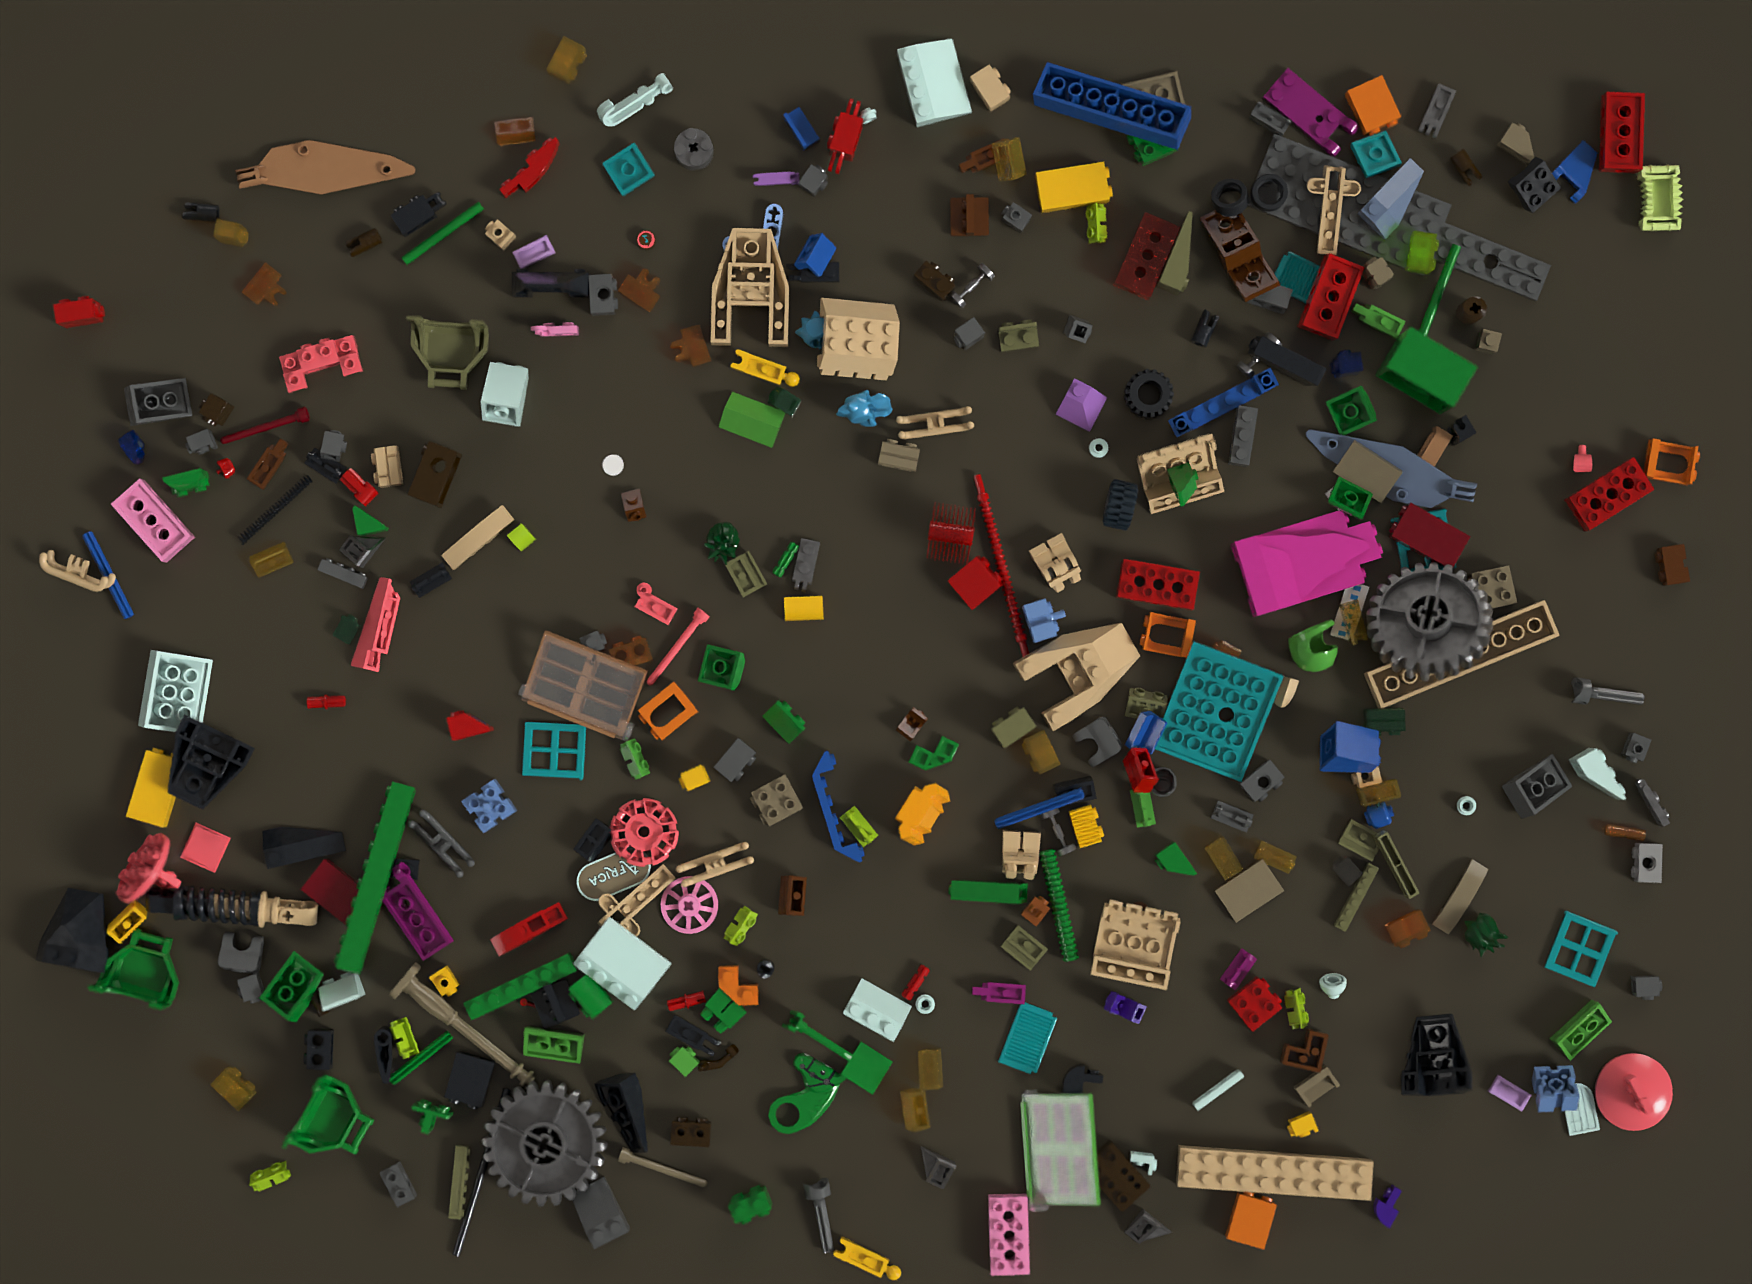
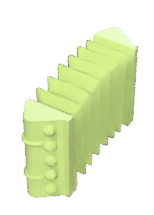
(1660, 198)

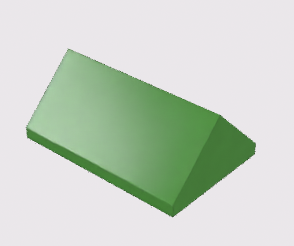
(751, 419)
(1581, 1029)
(553, 1044)

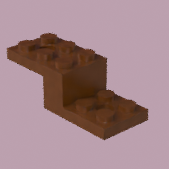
(1240, 254)

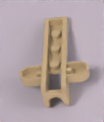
(1331, 206)
(636, 899)

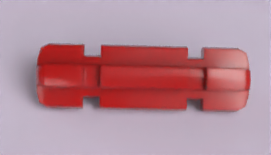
(915, 982)

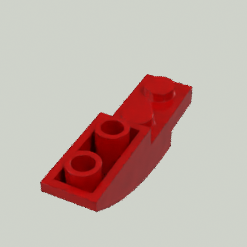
(538, 163)
(528, 929)

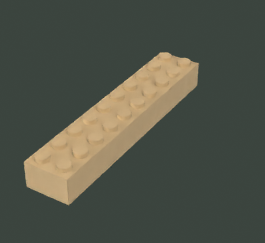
(1509, 636)
(1274, 1172)

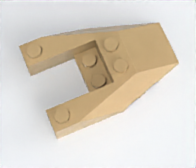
(750, 277)
(1089, 662)

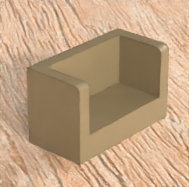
(1316, 1085)

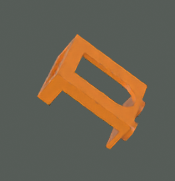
(1691, 454)
(1154, 618)
(646, 710)

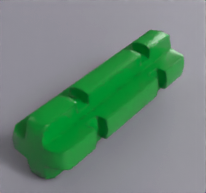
(785, 559)

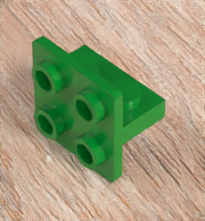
(430, 1114)

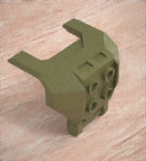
(448, 348)

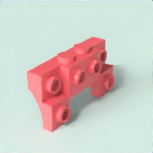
(319, 357)

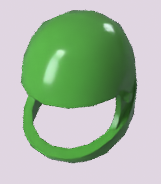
(1310, 650)

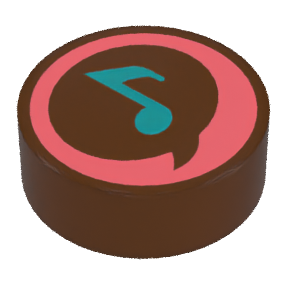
(646, 240)

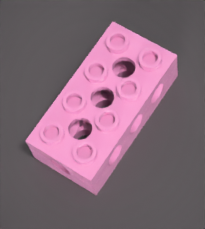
(139, 521)
(1019, 1242)

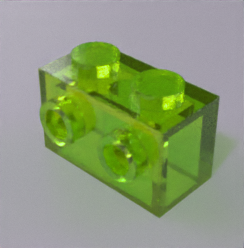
(1421, 252)

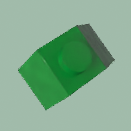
(1183, 482)
(1174, 860)

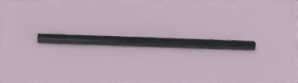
(474, 1194)

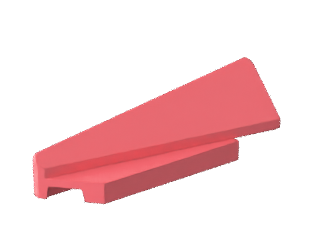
(377, 627)

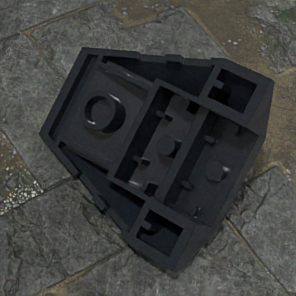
(204, 762)
(76, 933)
(1436, 1059)

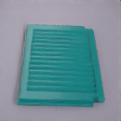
(1299, 275)
(1028, 1038)

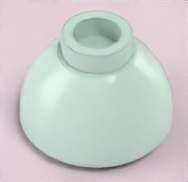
(1333, 984)

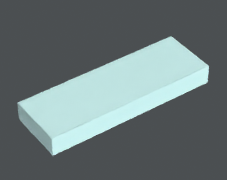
(1218, 1089)

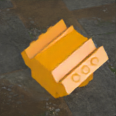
(921, 812)

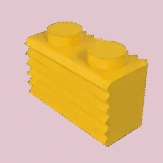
(694, 778)
(1085, 825)
(127, 921)

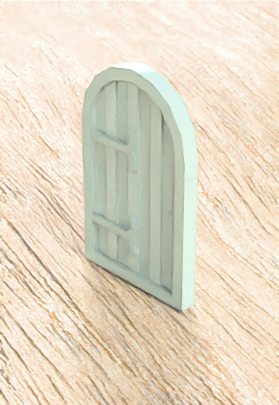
(1585, 1117)

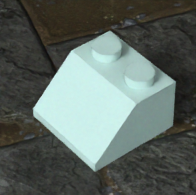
(340, 991)

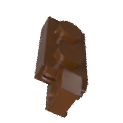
(979, 159)
(268, 464)

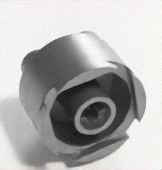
(691, 138)

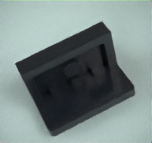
(555, 1004)

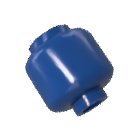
(1379, 815)

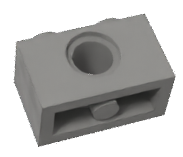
(1653, 872)

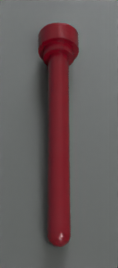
(300, 415)

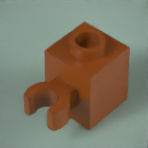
(1035, 910)

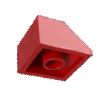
(466, 725)

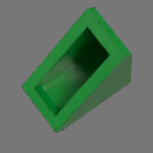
(366, 523)

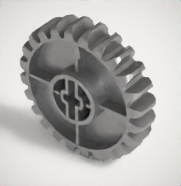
(1441, 648)
(577, 1144)

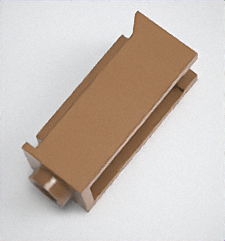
(1434, 445)

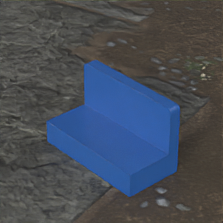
(801, 128)
(815, 254)
(1146, 732)

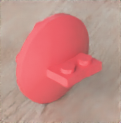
(146, 869)
(1633, 1091)

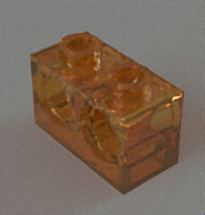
(629, 648)

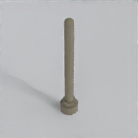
(627, 1156)

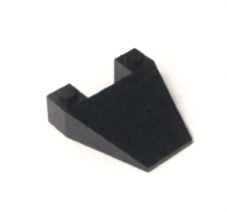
(573, 283)

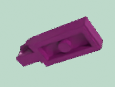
(1001, 992)

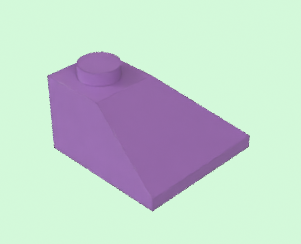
(1081, 405)

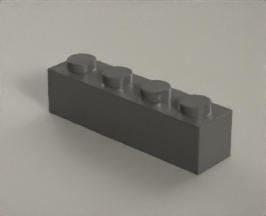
(347, 575)

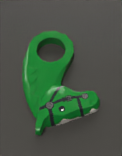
(820, 1089)

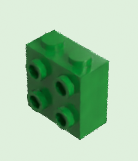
(1148, 151)
(750, 1204)

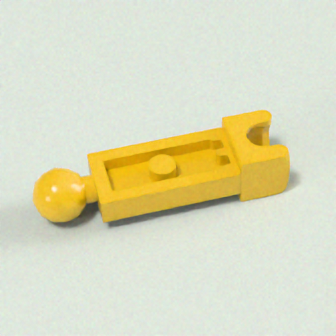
(764, 369)
(867, 1260)

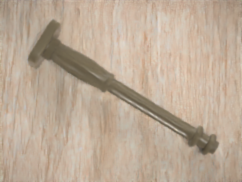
(443, 1011)

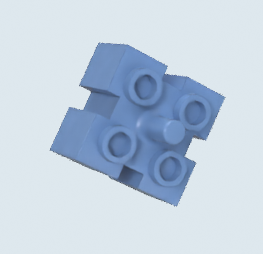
(1041, 620)
(489, 805)
(1555, 1088)

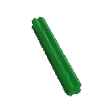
(417, 1060)

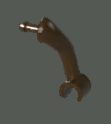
(705, 1065)

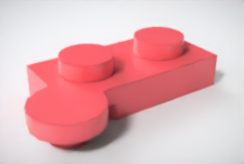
(654, 606)

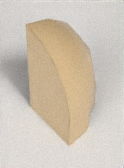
(1286, 691)

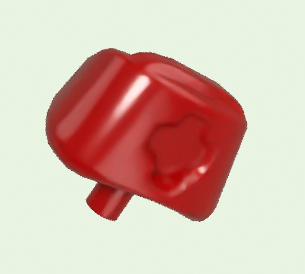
(226, 467)

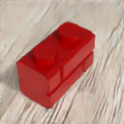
(1140, 770)

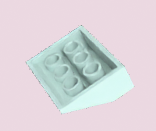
(933, 81)
(174, 688)
(621, 963)

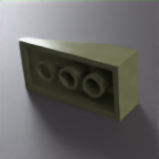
(1176, 268)

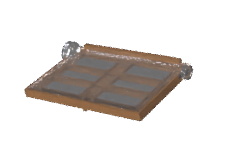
(584, 686)

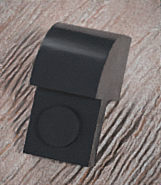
(1075, 1077)

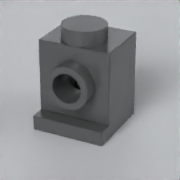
(201, 442)

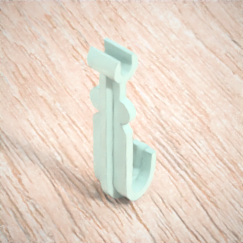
(613, 115)

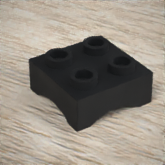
(1534, 185)

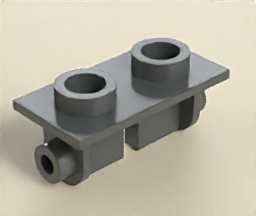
(1232, 816)

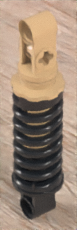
(247, 910)

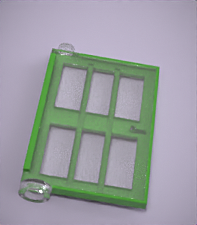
(1059, 1150)

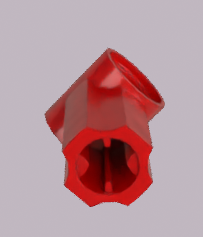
(362, 490)

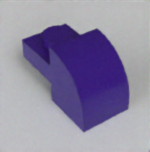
(1384, 1209)

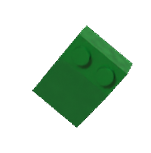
(292, 987)

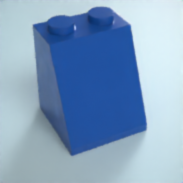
(1349, 749)

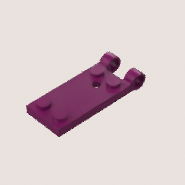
(1302, 105)
(417, 919)

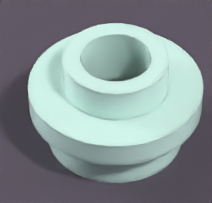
(868, 115)
(1094, 452)
(1472, 805)
(920, 999)

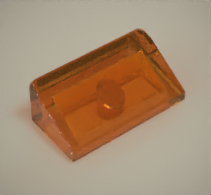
(515, 131)

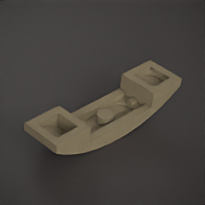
(1460, 897)

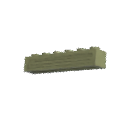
(1396, 864)
(1356, 897)
(458, 1182)

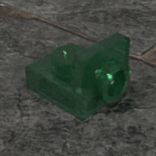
(784, 400)
(347, 628)

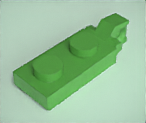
(1379, 319)

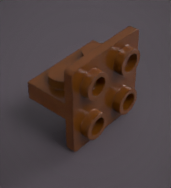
(969, 216)

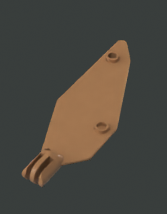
(321, 168)

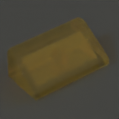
(271, 559)

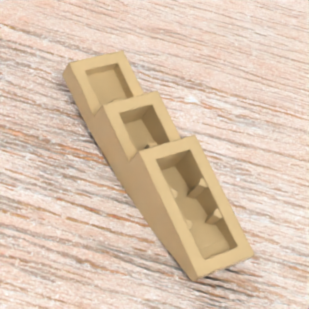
(478, 537)

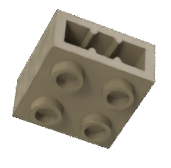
(1497, 585)
(776, 800)

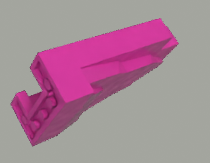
(1305, 561)

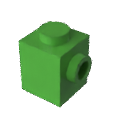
(684, 1059)

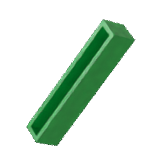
(520, 986)

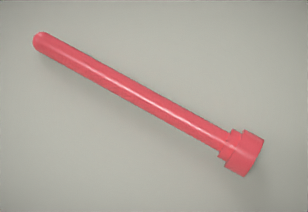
(698, 618)

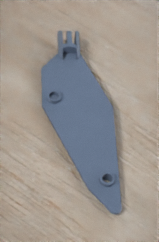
(1419, 481)

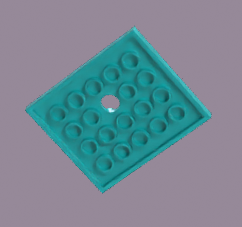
(1204, 687)

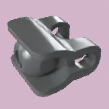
(1106, 739)
(241, 961)

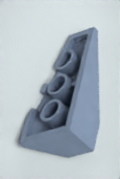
(1391, 201)

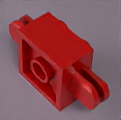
(845, 137)

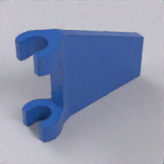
(1577, 169)

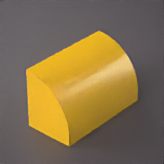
(803, 608)

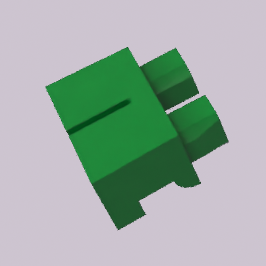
(729, 1016)

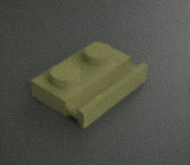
(746, 574)
(1359, 840)
(1024, 947)

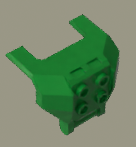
(141, 972)
(329, 1119)

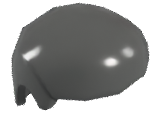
(1166, 782)

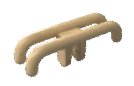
(935, 423)

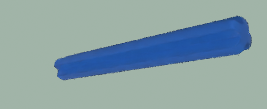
(105, 570)
(1039, 808)

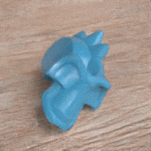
(812, 330)
(864, 409)

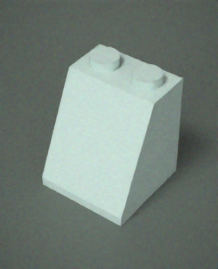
(504, 393)

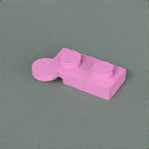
(550, 329)

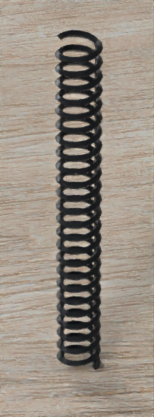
(276, 509)

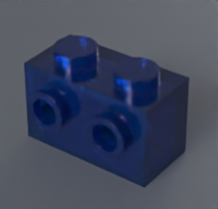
(1346, 364)

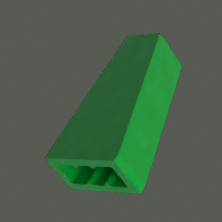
(988, 891)

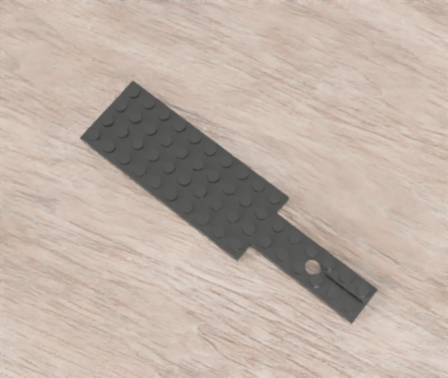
(1424, 213)

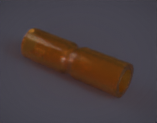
(1621, 831)

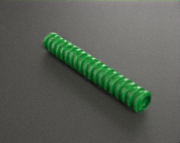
(1059, 905)

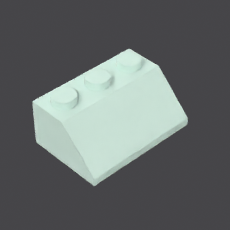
(877, 1009)

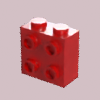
(79, 312)
(976, 582)
(1255, 1003)

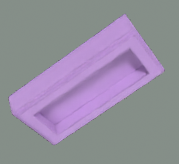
(533, 252)
(1509, 1093)

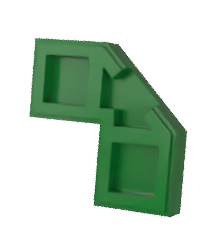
(943, 754)

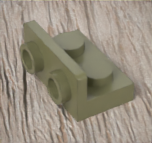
(1018, 336)
(1142, 701)

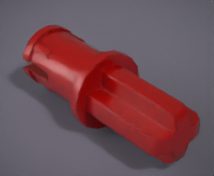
(326, 701)
(686, 1001)

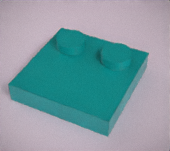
(1375, 154)
(628, 169)

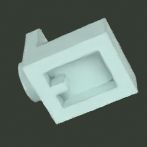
(1141, 1158)

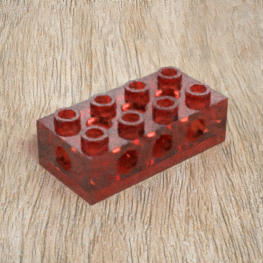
(1159, 252)

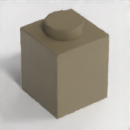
(1488, 341)

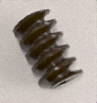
(1471, 310)

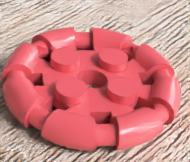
(648, 843)

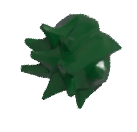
(722, 541)
(1484, 934)

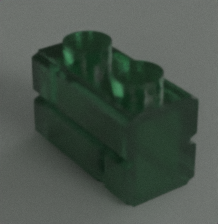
(1385, 720)

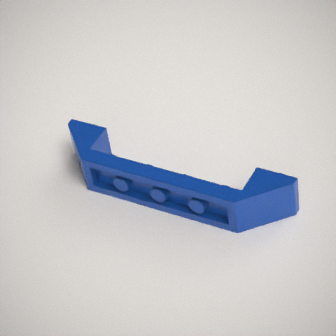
(1223, 403)
(852, 850)

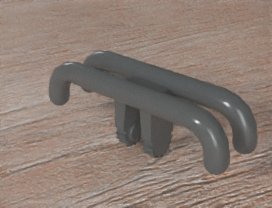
(441, 842)

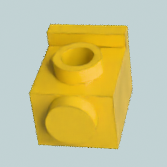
(445, 974)
(1302, 1125)

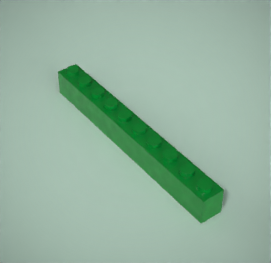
(375, 879)

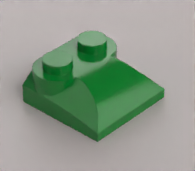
(1351, 410)
(187, 481)
(1349, 498)
(722, 667)

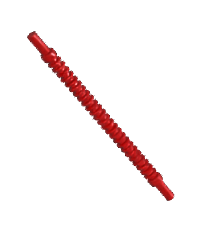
(983, 497)

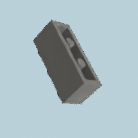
(1242, 436)

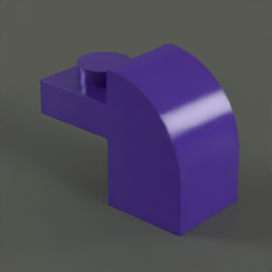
(1125, 1007)

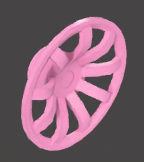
(689, 906)

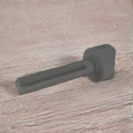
(1584, 691)
(817, 1193)

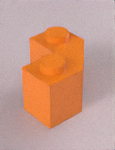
(740, 993)

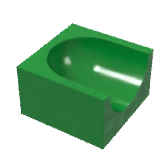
(1426, 371)

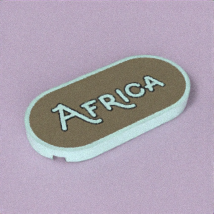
(610, 876)

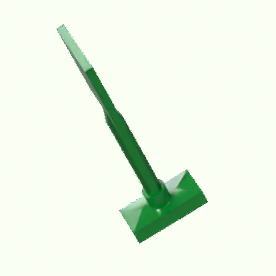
(863, 1067)

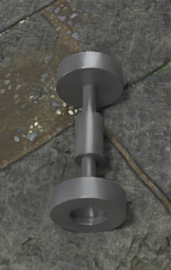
(970, 286)
(1245, 369)
(1058, 832)

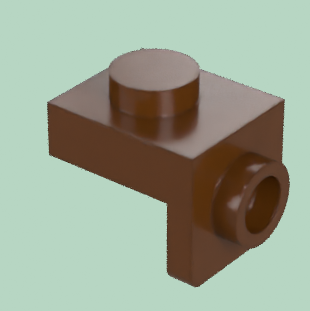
(633, 505)
(912, 723)

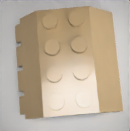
(858, 339)
(1155, 478)
(1135, 944)

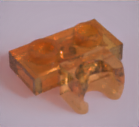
(264, 285)
(641, 290)
(692, 346)

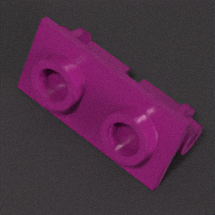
(1238, 969)

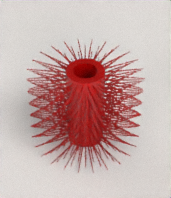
(951, 533)

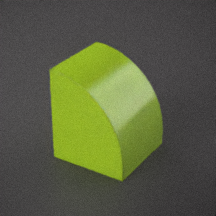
(521, 537)

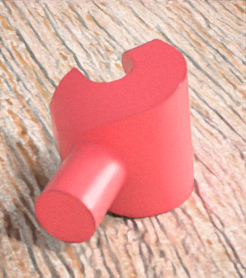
(1582, 461)

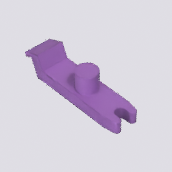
(776, 178)

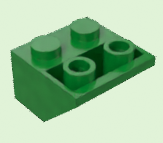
(784, 721)
(590, 996)

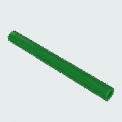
(442, 233)
(1439, 289)

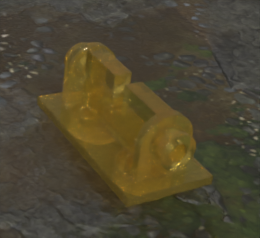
(1275, 857)

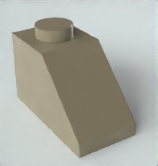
(1517, 143)

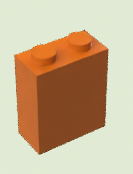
(1373, 106)
(1251, 1219)

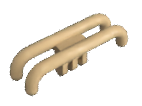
(74, 572)
(714, 864)

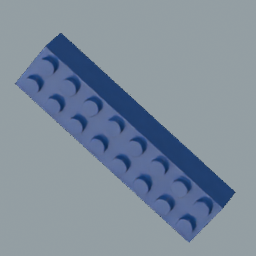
(1112, 105)

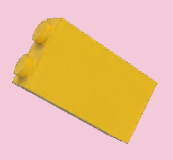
(1073, 187)
(150, 797)

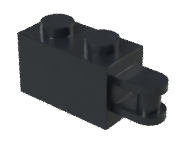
(417, 213)

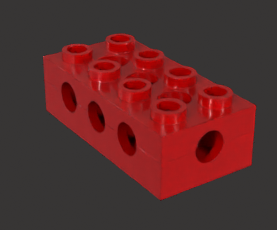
(1633, 125)
(1343, 295)
(1621, 497)
(1167, 575)

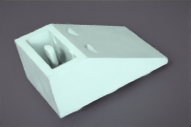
(1593, 769)

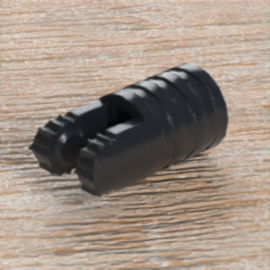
(203, 212)
(1203, 332)
(767, 963)

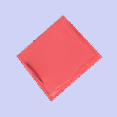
(205, 847)

